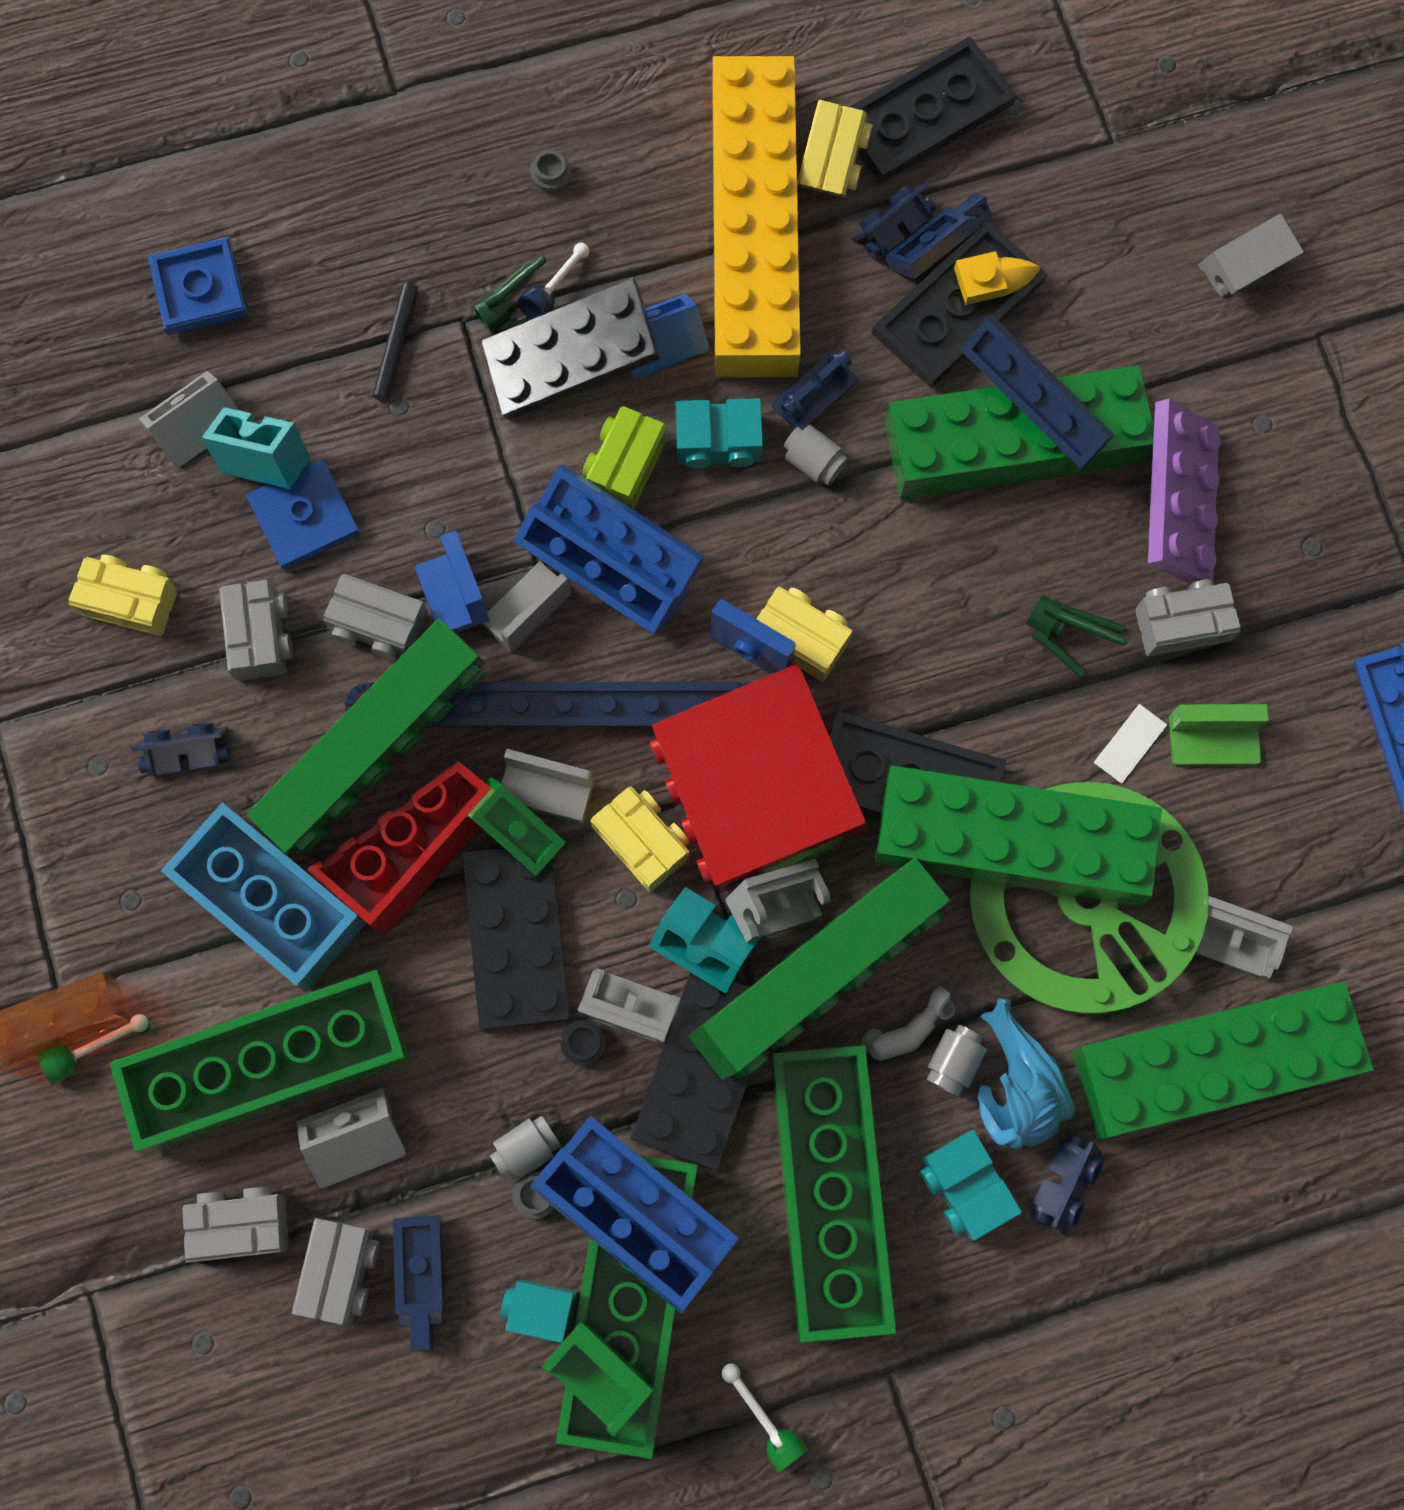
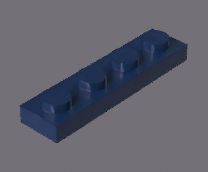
(1037, 392)

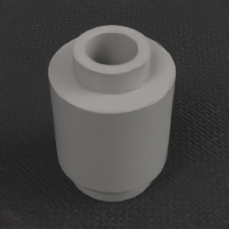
(815, 454)
(956, 1060)
(524, 1148)

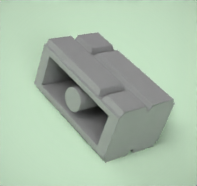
(374, 617)
(1187, 618)
(254, 630)
(235, 1227)
(335, 1272)

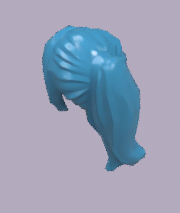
(1033, 1089)

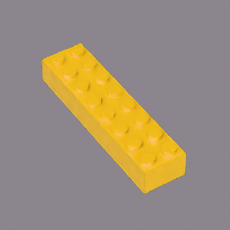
(755, 217)

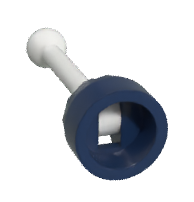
(539, 298)

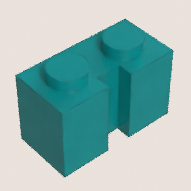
(718, 433)
(254, 451)
(702, 941)
(969, 1187)
(539, 1310)

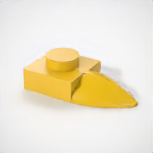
(992, 277)

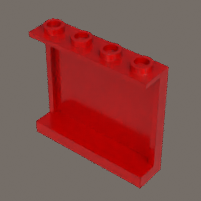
(756, 777)

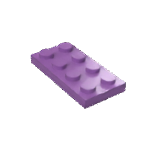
(1183, 493)

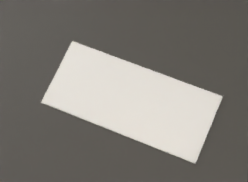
(1130, 743)

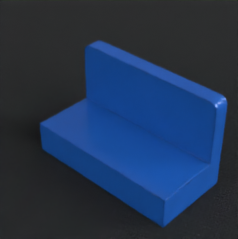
(676, 333)
(452, 587)

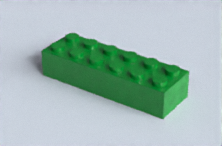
(987, 441)
(367, 739)
(1019, 835)
(827, 963)
(1221, 1060)
(259, 1062)
(832, 1194)
(636, 1326)

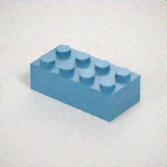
(263, 897)

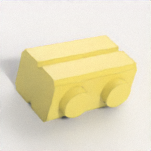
(833, 149)
(123, 595)
(817, 635)
(641, 837)

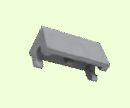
(1251, 256)
(778, 900)
(1243, 939)
(628, 1006)

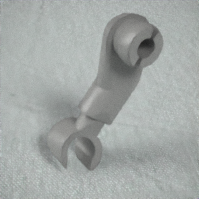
(909, 1038)

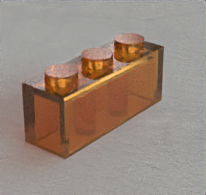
(60, 1018)

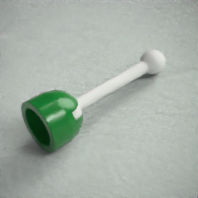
(60, 1061)
(782, 1445)

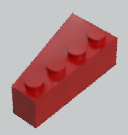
(405, 851)

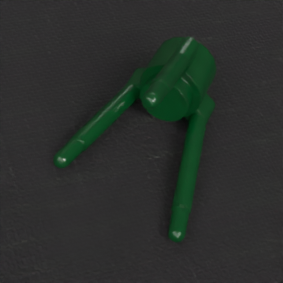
(497, 308)
(1052, 617)

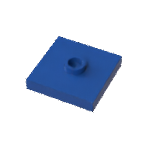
(197, 286)
(303, 518)
(751, 638)

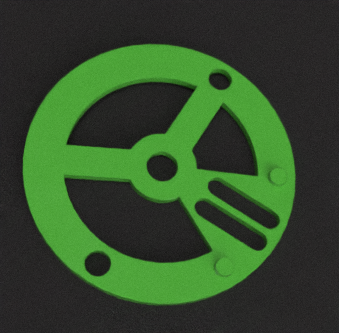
(1110, 991)

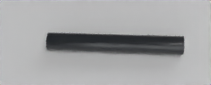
(395, 342)

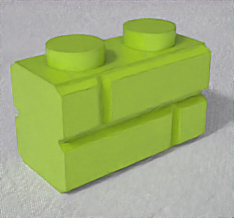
(627, 455)

